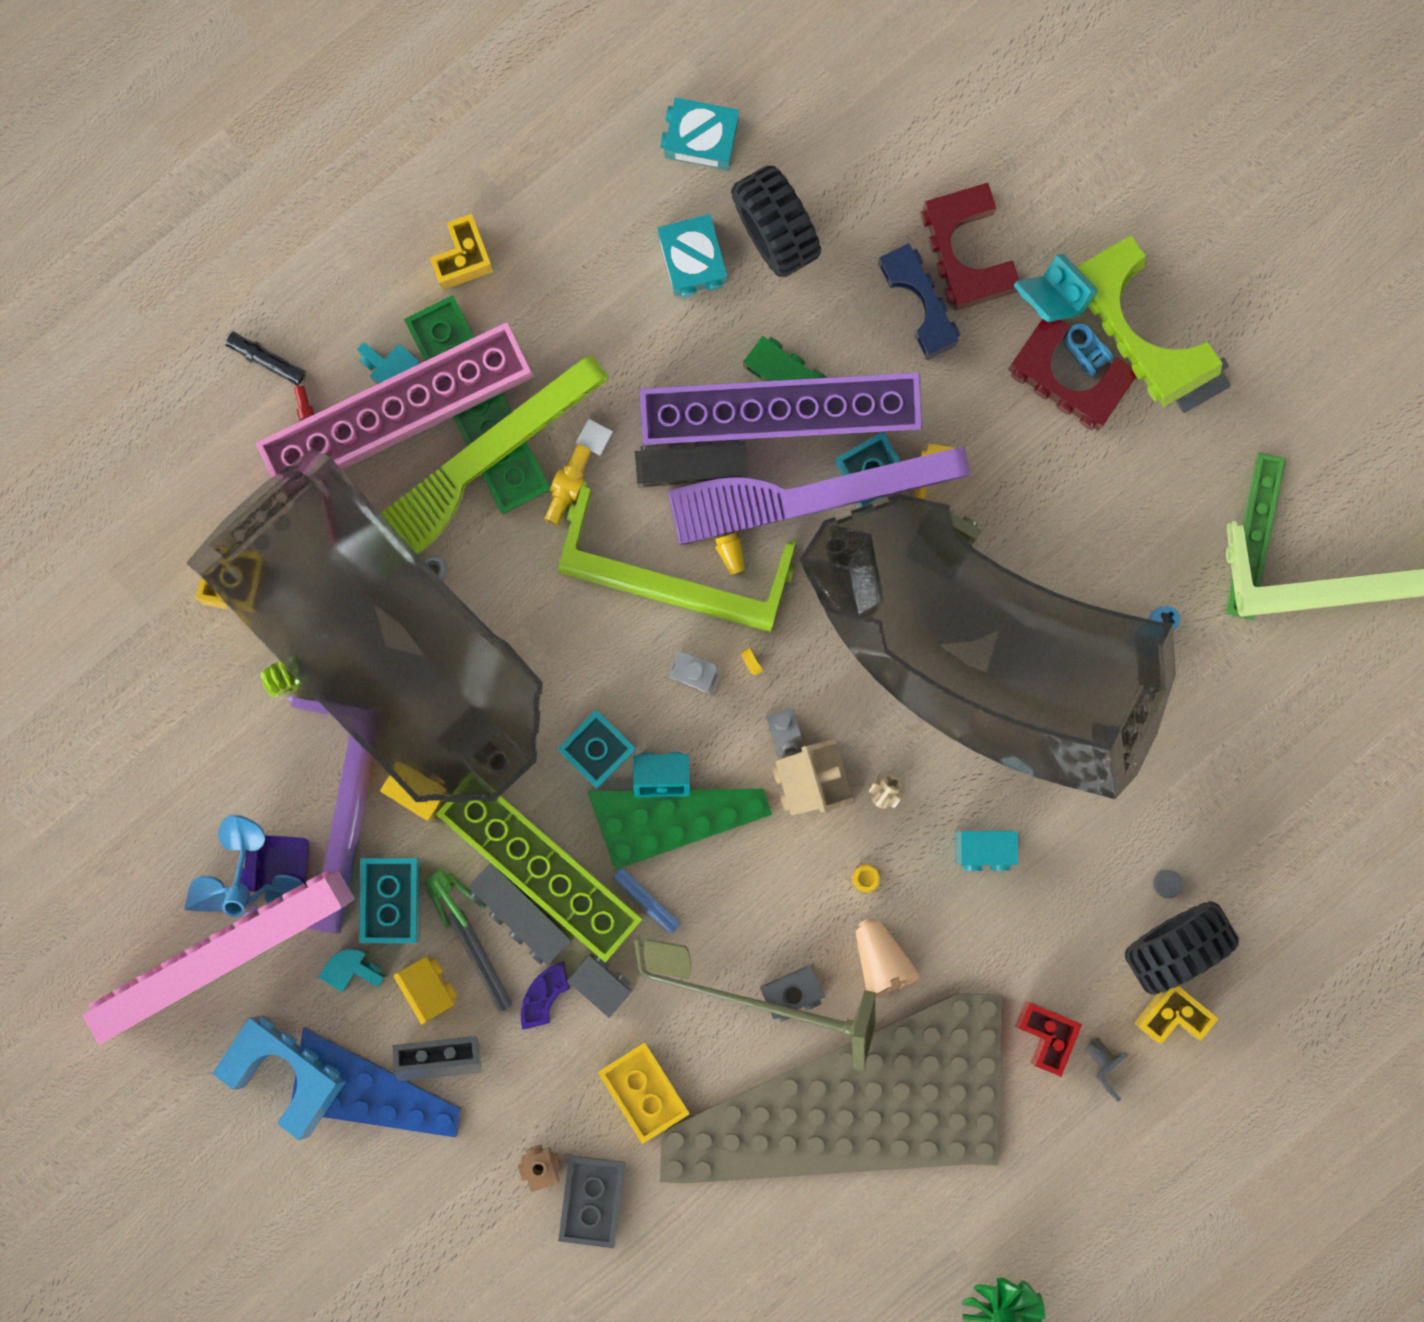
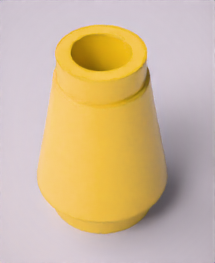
(731, 552)

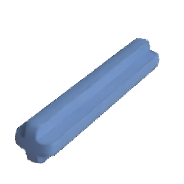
(646, 901)

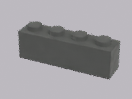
(520, 914)

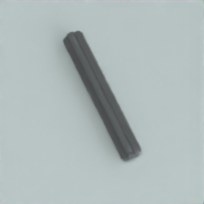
(481, 963)

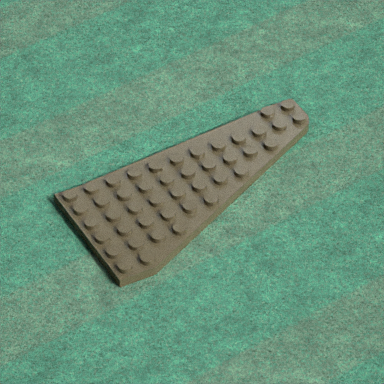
(917, 1105)

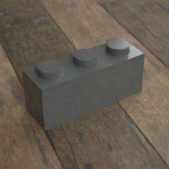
(437, 1058)

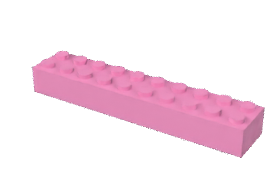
(404, 403)
(218, 955)

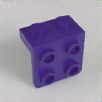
(276, 857)

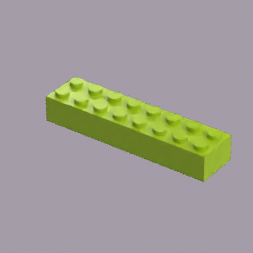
(544, 872)

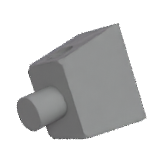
(695, 672)

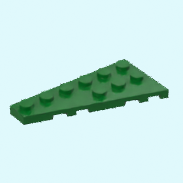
(654, 825)

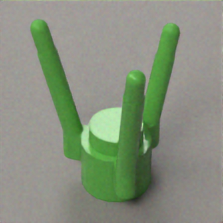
(439, 886)

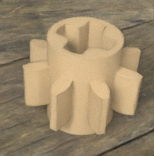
(886, 791)

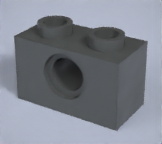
(804, 980)

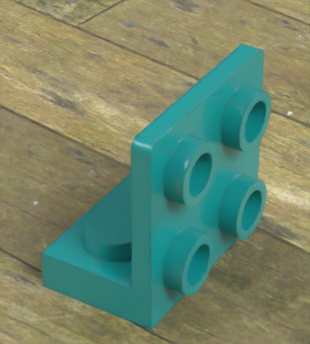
(1060, 292)

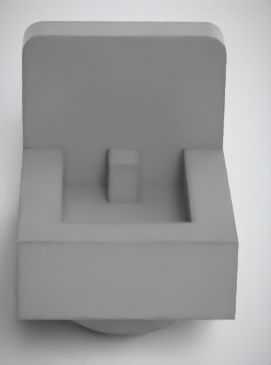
(785, 732)

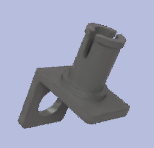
(1106, 1062)

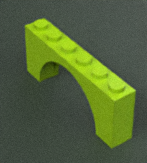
(1165, 371)

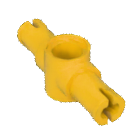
(567, 485)

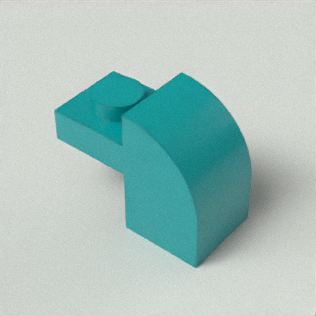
(394, 364)
(348, 963)

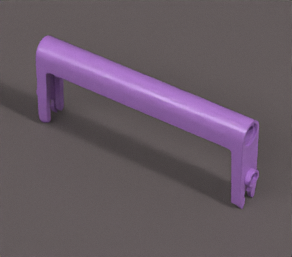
(346, 818)

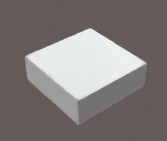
(594, 437)

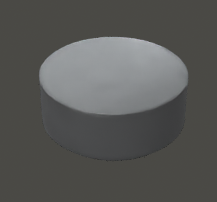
(1167, 883)

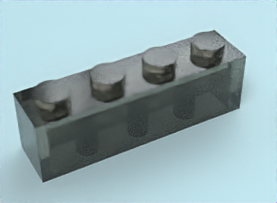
(690, 464)

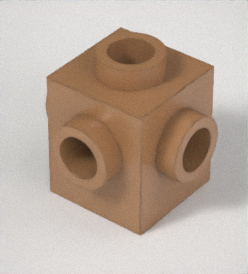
(537, 1177)

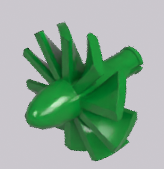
(1007, 1303)

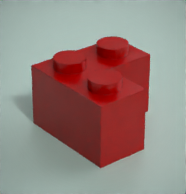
(1055, 1033)

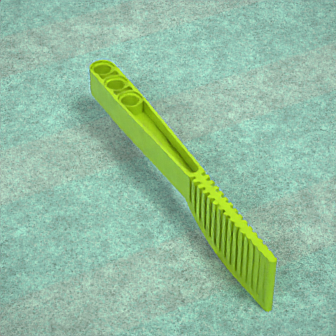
(431, 505)

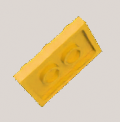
(643, 1092)

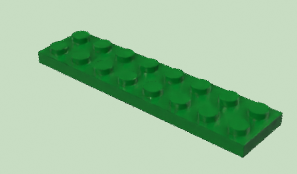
(518, 475)

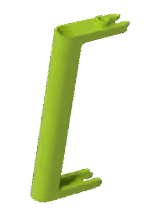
(665, 587)

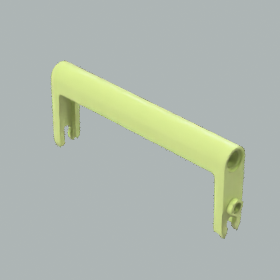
(1312, 594)

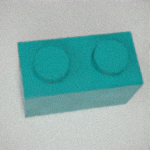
(661, 775)

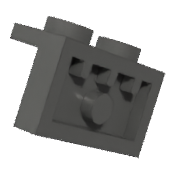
(1205, 391)

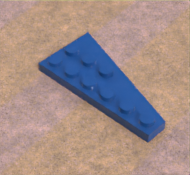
(377, 1097)

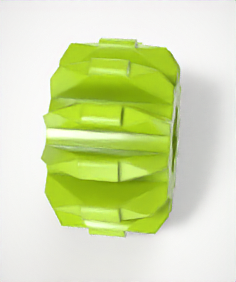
(278, 680)

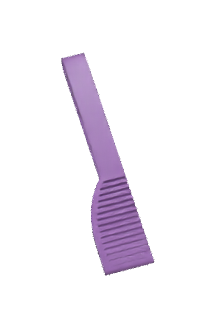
(745, 503)

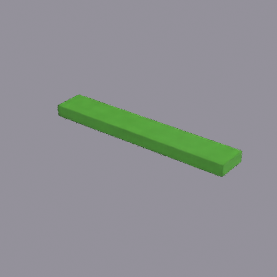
(1259, 519)

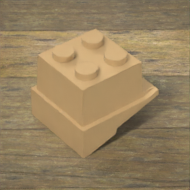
(814, 779)

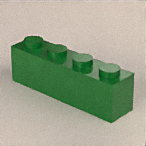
(771, 363)

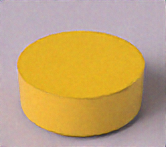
(752, 661)
(866, 878)

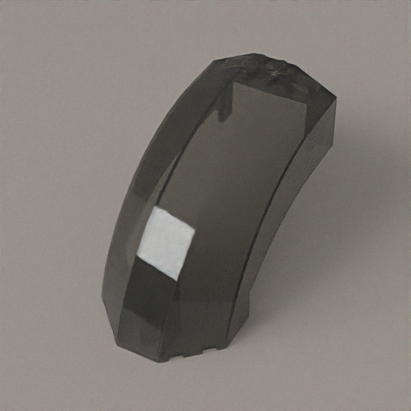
(375, 635)
(989, 653)

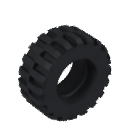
(776, 220)
(1182, 948)

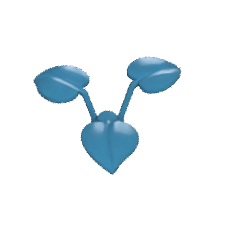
(209, 893)

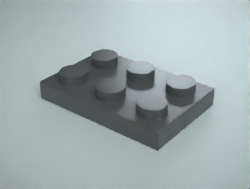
(591, 1201)

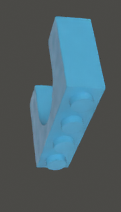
(315, 1082)

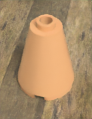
(882, 959)

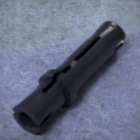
(256, 353)

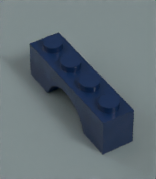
(904, 271)

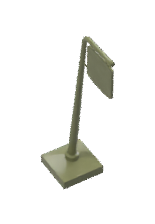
(676, 961)

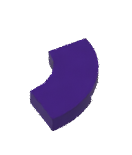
(541, 994)

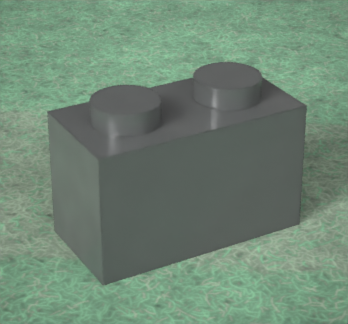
(600, 985)

